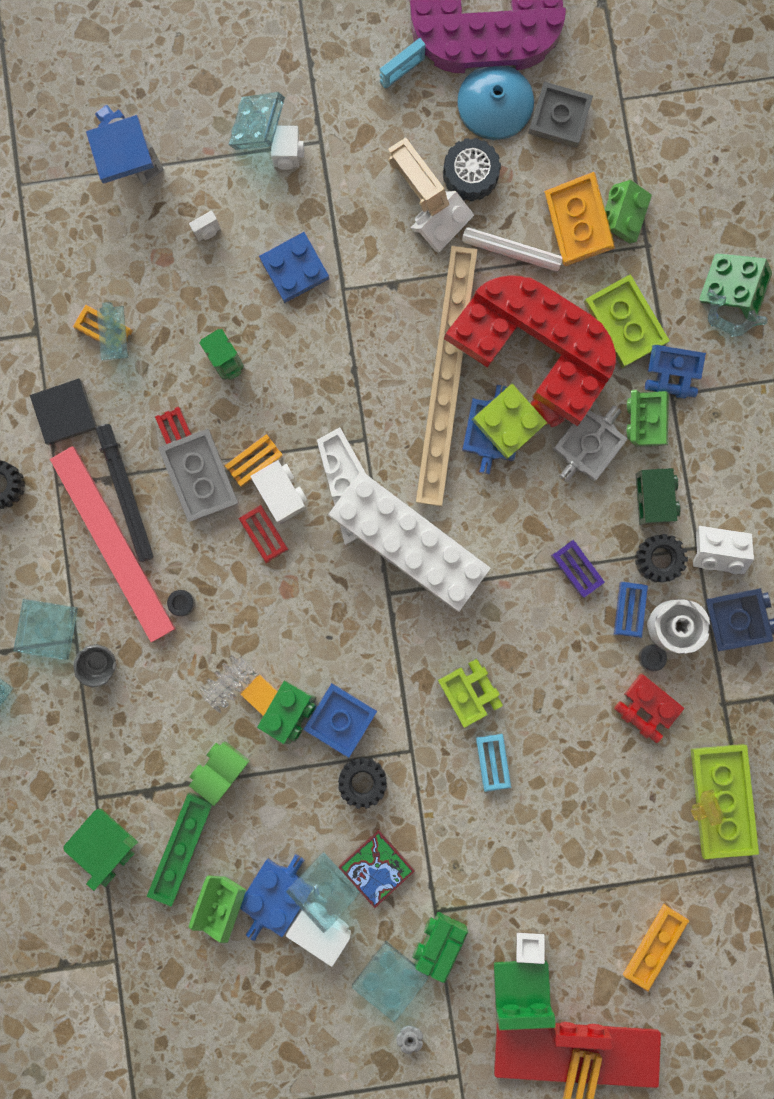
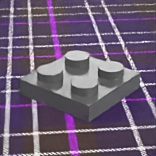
(560, 114)

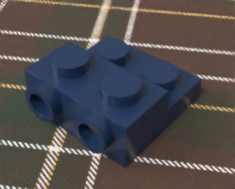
(741, 619)

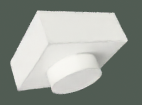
(205, 226)
(530, 948)

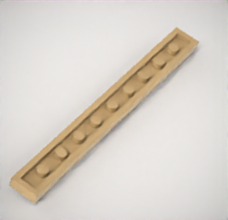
(445, 380)

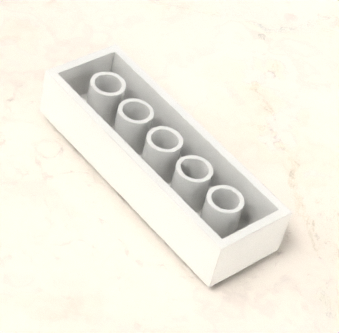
(409, 541)

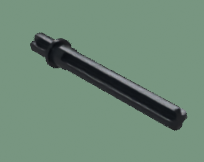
(124, 492)

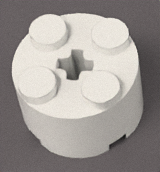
(693, 627)

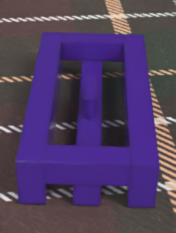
(590, 568)

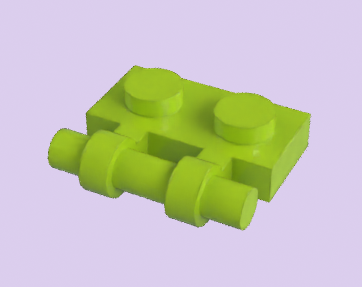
(463, 697)

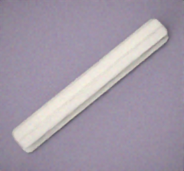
(512, 249)

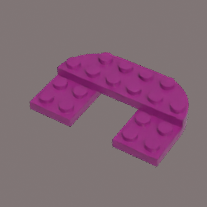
(487, 38)

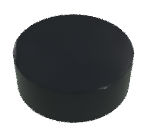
(181, 603)
(652, 658)

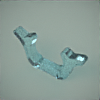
(726, 326)

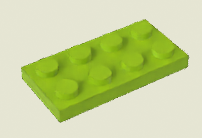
(728, 774)

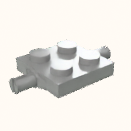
(590, 445)

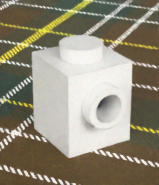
(287, 147)

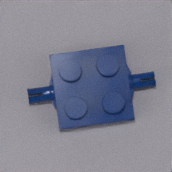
(477, 442)
(267, 898)

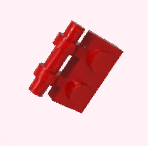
(653, 701)

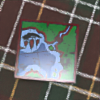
(376, 868)

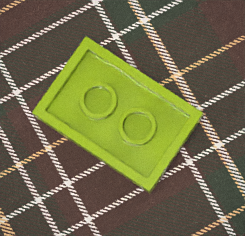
(627, 320)

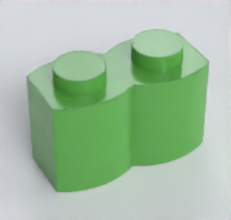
(218, 773)

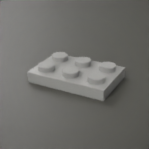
(198, 475)

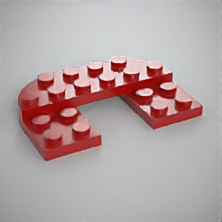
(579, 338)

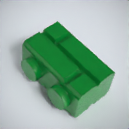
(222, 354)
(440, 946)

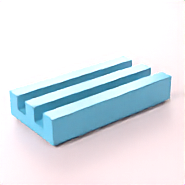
(402, 63)
(496, 785)

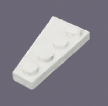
(340, 467)

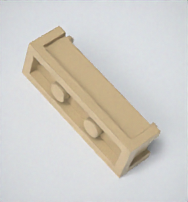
(418, 177)

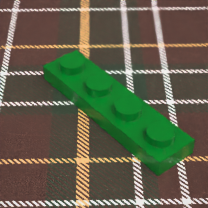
(180, 849)

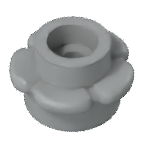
(410, 1032)

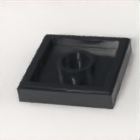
(63, 411)

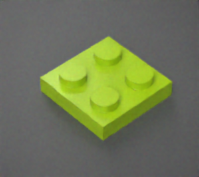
(509, 421)

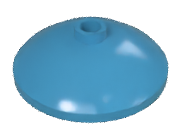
(491, 114)

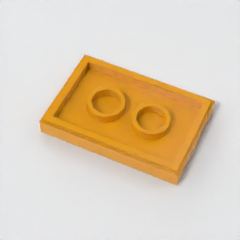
(579, 219)

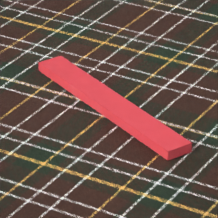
(112, 544)

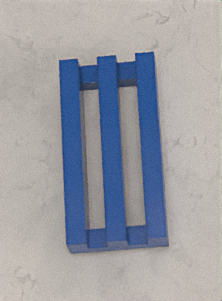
(630, 608)

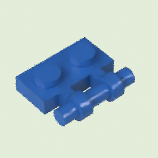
(675, 362)

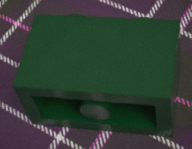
(657, 496)

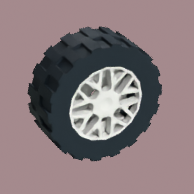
(471, 169)

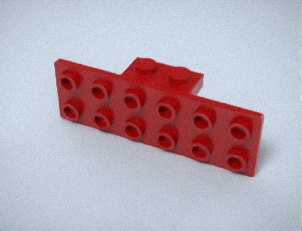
(545, 1054)

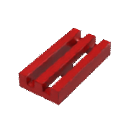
(169, 416)
(275, 553)

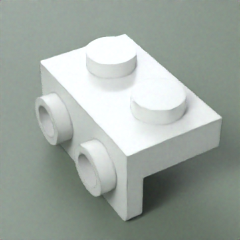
(444, 225)
(723, 550)

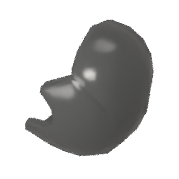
(94, 665)

